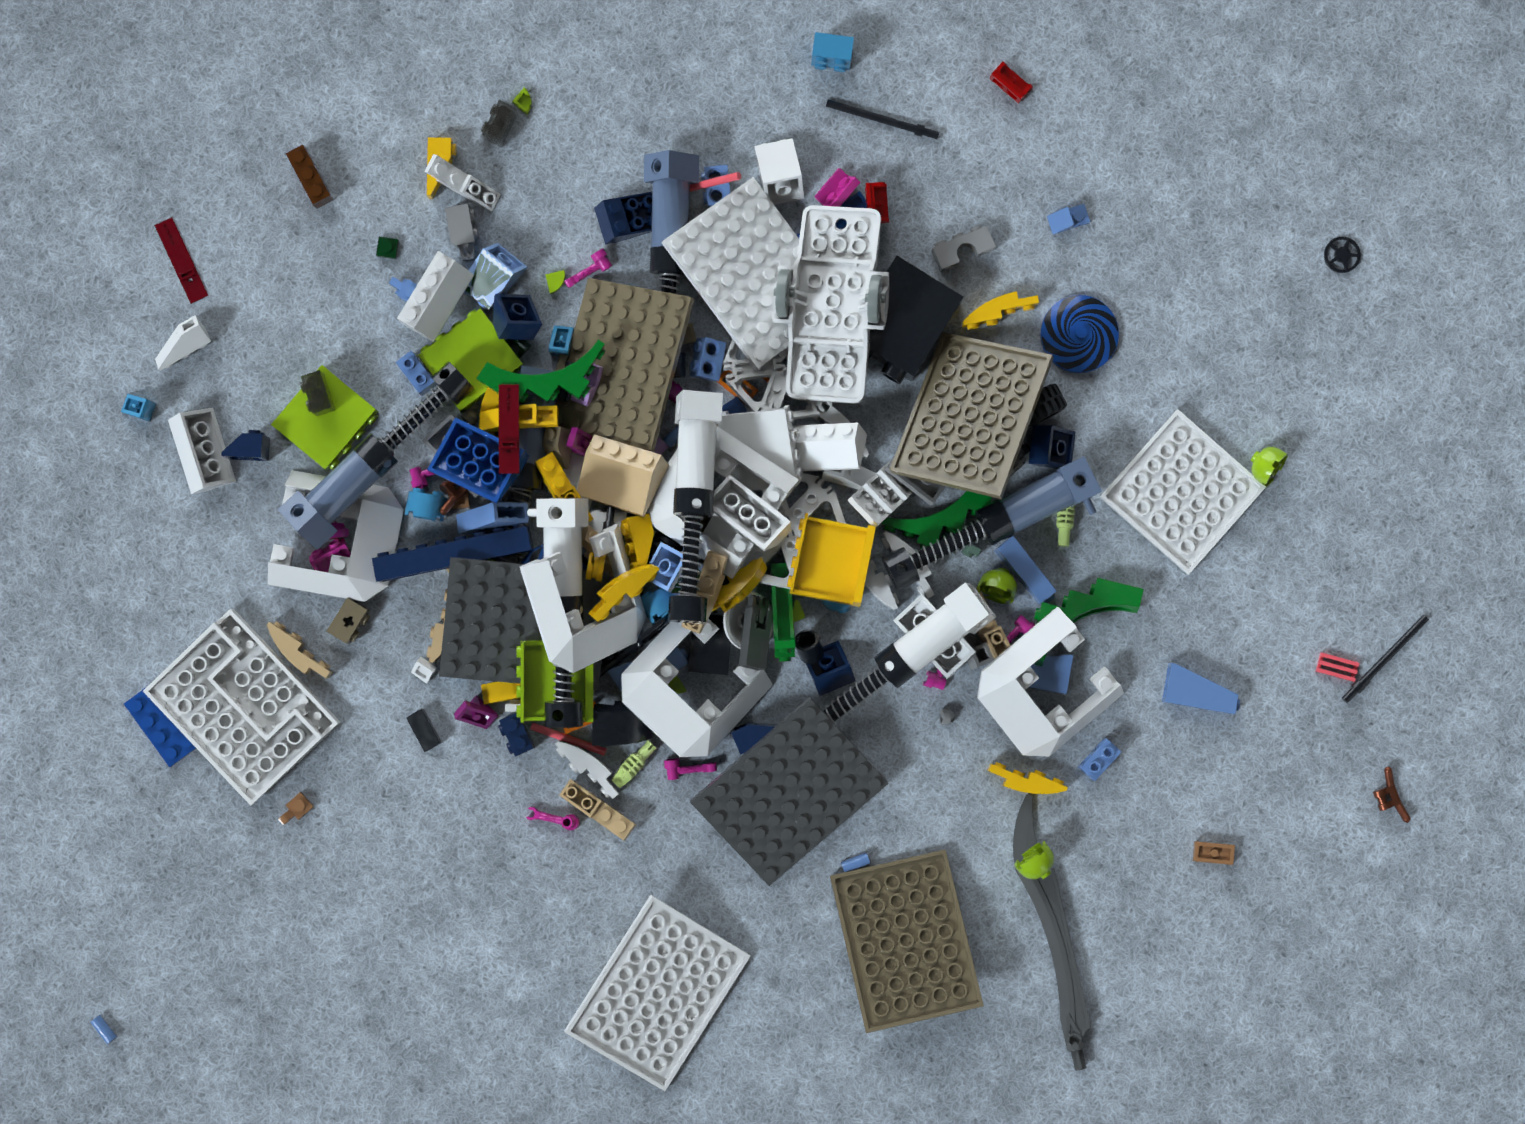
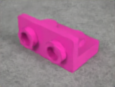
(837, 189)
(321, 558)

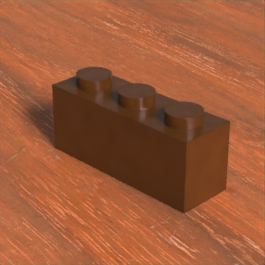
(309, 176)

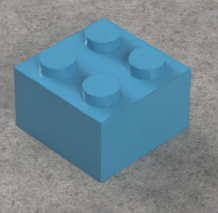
(832, 52)

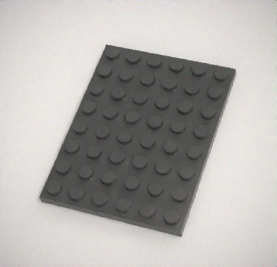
(491, 615)
(789, 791)

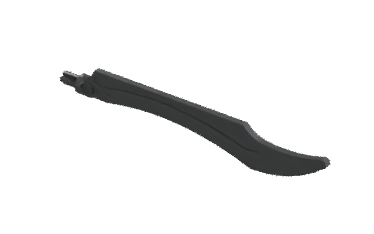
(1049, 906)

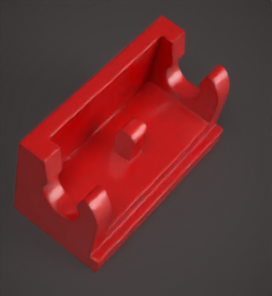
(1010, 82)
(877, 199)

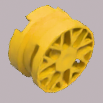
(595, 567)

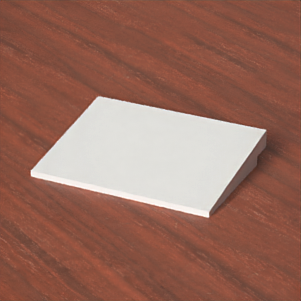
(241, 706)

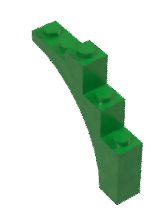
(546, 385)
(930, 527)
(1102, 597)
(782, 616)

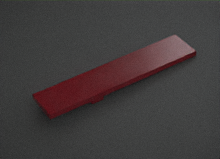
(181, 260)
(509, 429)

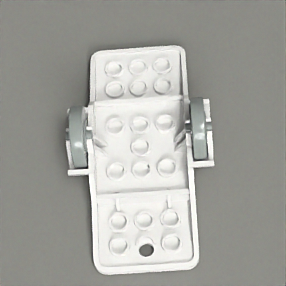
(832, 303)

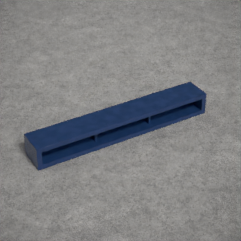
(437, 557)

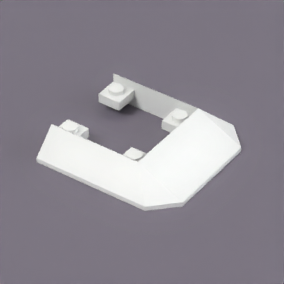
(727, 455)
(348, 577)
(563, 634)
(1010, 674)
(667, 714)

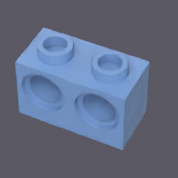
(723, 189)
(712, 360)
(416, 373)
(1099, 759)

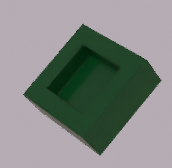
(387, 247)

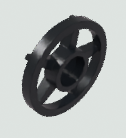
(1342, 254)

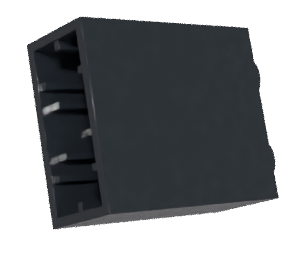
(915, 320)

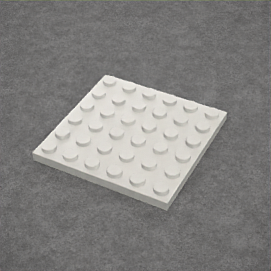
(1182, 492)

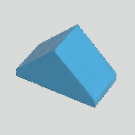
(560, 341)
(138, 407)

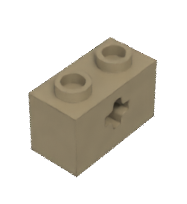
(339, 625)

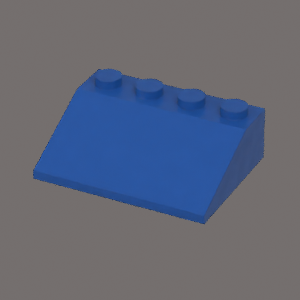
(472, 461)

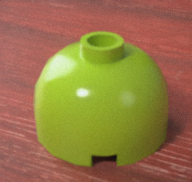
(1267, 464)
(999, 585)
(1036, 862)

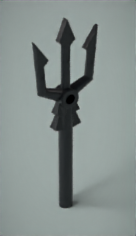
(642, 640)

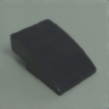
(713, 655)
(617, 726)

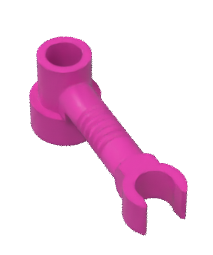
(600, 262)
(419, 477)
(1022, 626)
(935, 680)
(674, 769)
(574, 820)

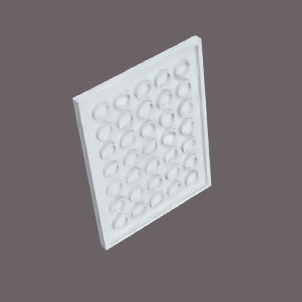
(733, 265)
(657, 993)

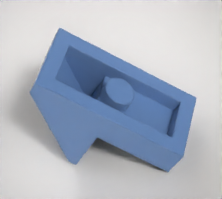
(1068, 219)

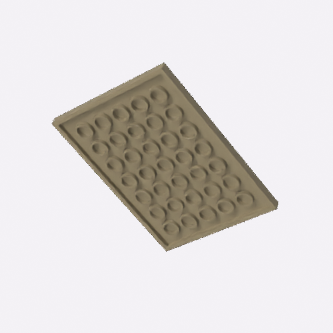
(642, 347)
(971, 415)
(906, 941)

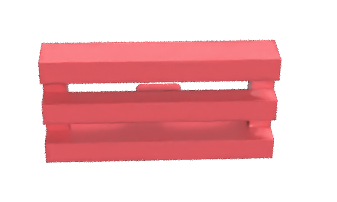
(1353, 671)

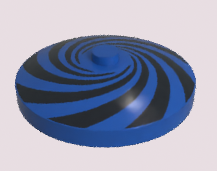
(1079, 333)

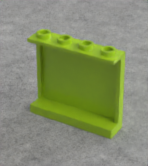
(468, 350)
(330, 434)
(537, 683)

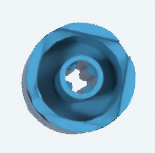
(425, 505)
(656, 604)

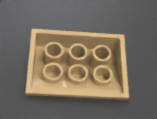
(621, 475)

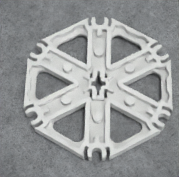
(776, 387)
(807, 503)

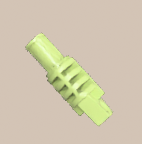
(1064, 523)
(633, 765)

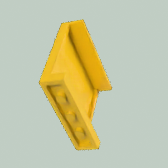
(831, 561)

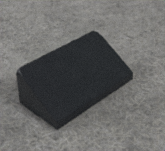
(424, 730)

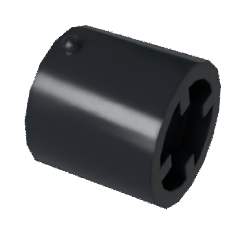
(809, 646)

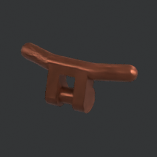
(447, 488)
(1383, 803)

